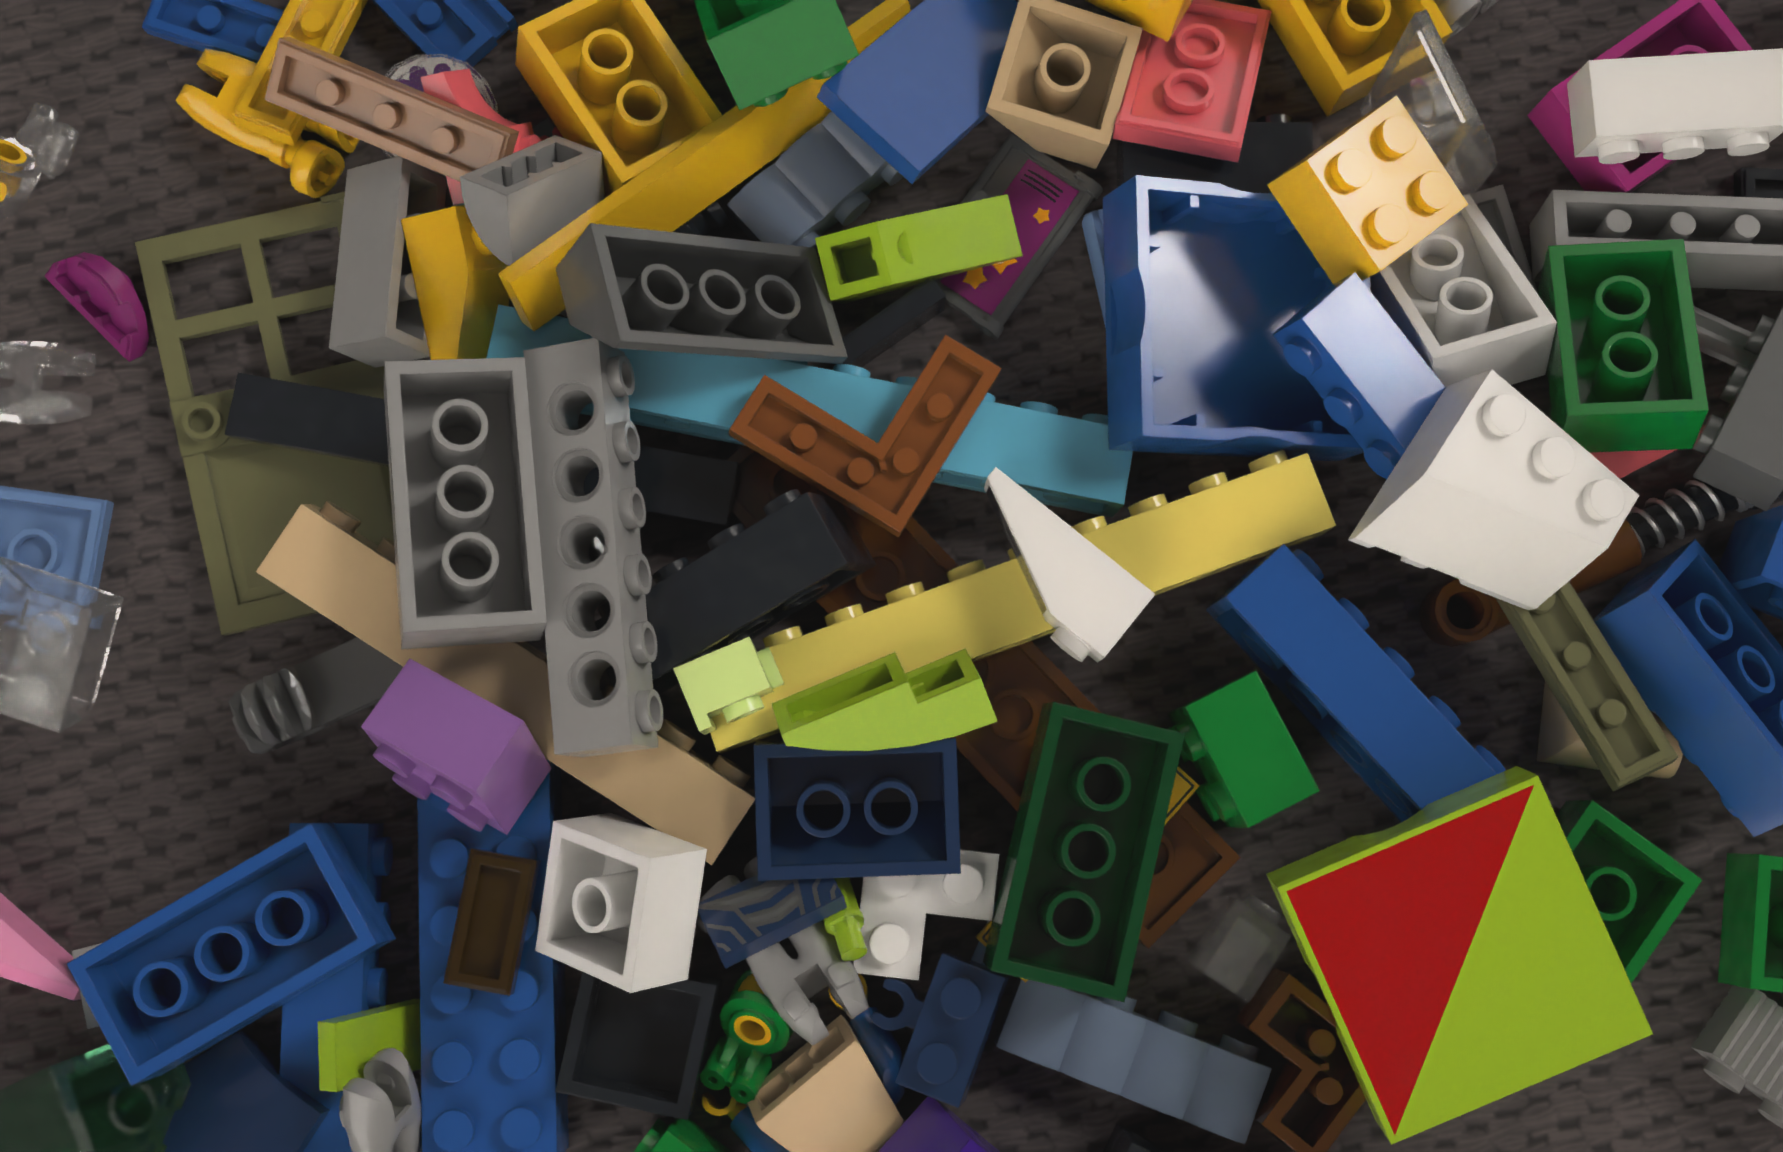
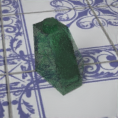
(90, 1107)

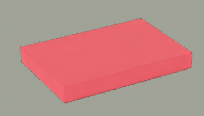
(1197, 85)

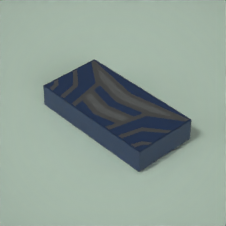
(766, 912)

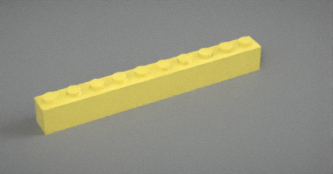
(996, 610)

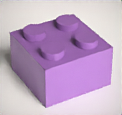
(456, 748)

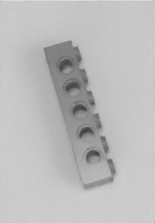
(559, 386)

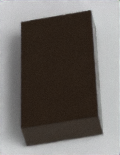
(492, 921)

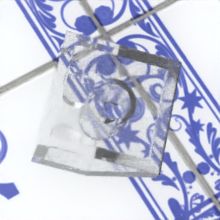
(52, 645)

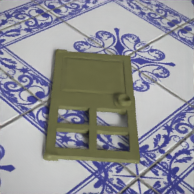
(242, 487)

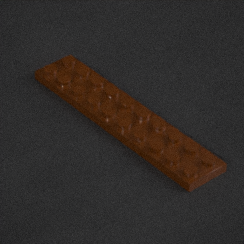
(1017, 685)

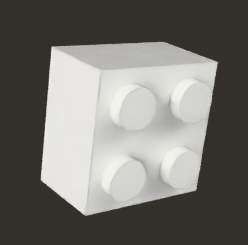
(620, 901)

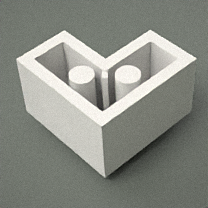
(898, 906)

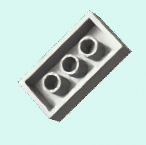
(463, 502)

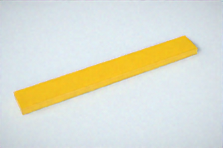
(687, 177)

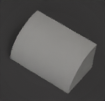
(532, 195)

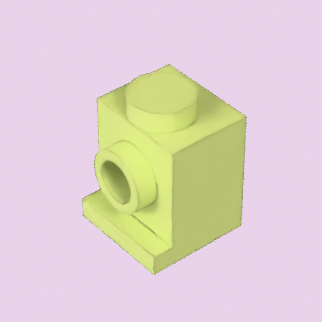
(728, 683)

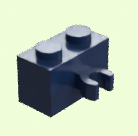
(947, 1026)

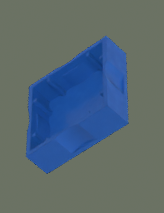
(1190, 321)

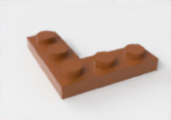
(872, 478)

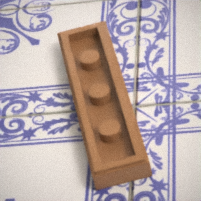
(384, 111)

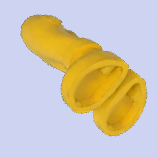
(311, 163)

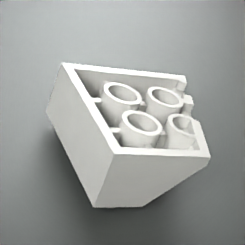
(1496, 496)

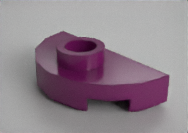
(104, 299)

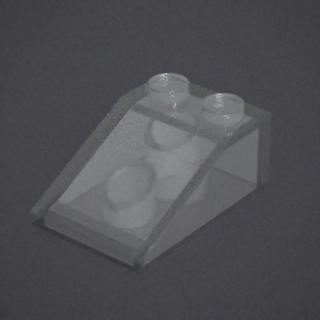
(1437, 102)

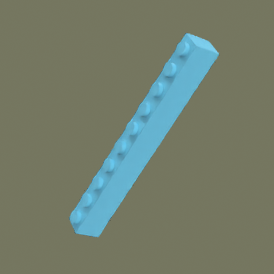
(701, 395)

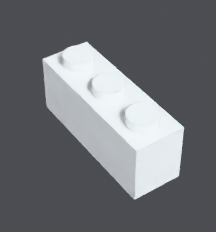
(1677, 105)

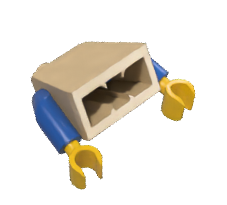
(826, 1094)

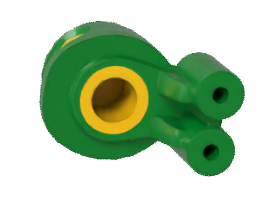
(752, 1034)

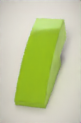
(887, 708)

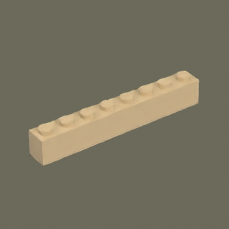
(356, 587)

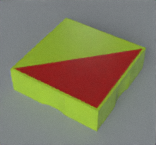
(1460, 954)

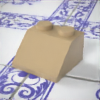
(1063, 79)

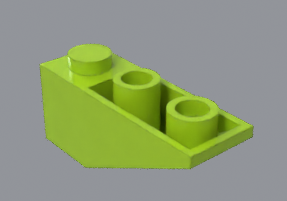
(917, 247)

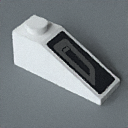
(1072, 580)

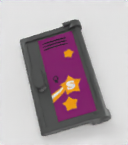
(1045, 208)

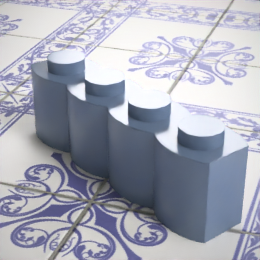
(811, 187)
(1137, 1056)

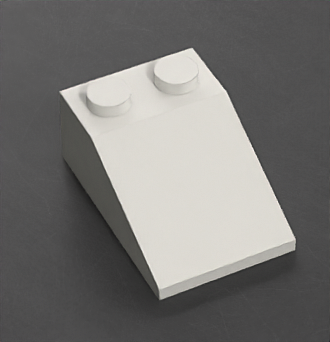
(1467, 303)

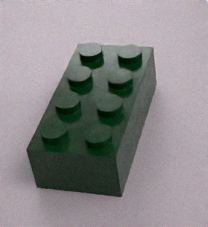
(1083, 851)

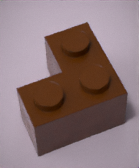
(1316, 1086)

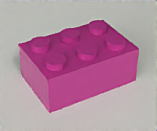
(1678, 30)

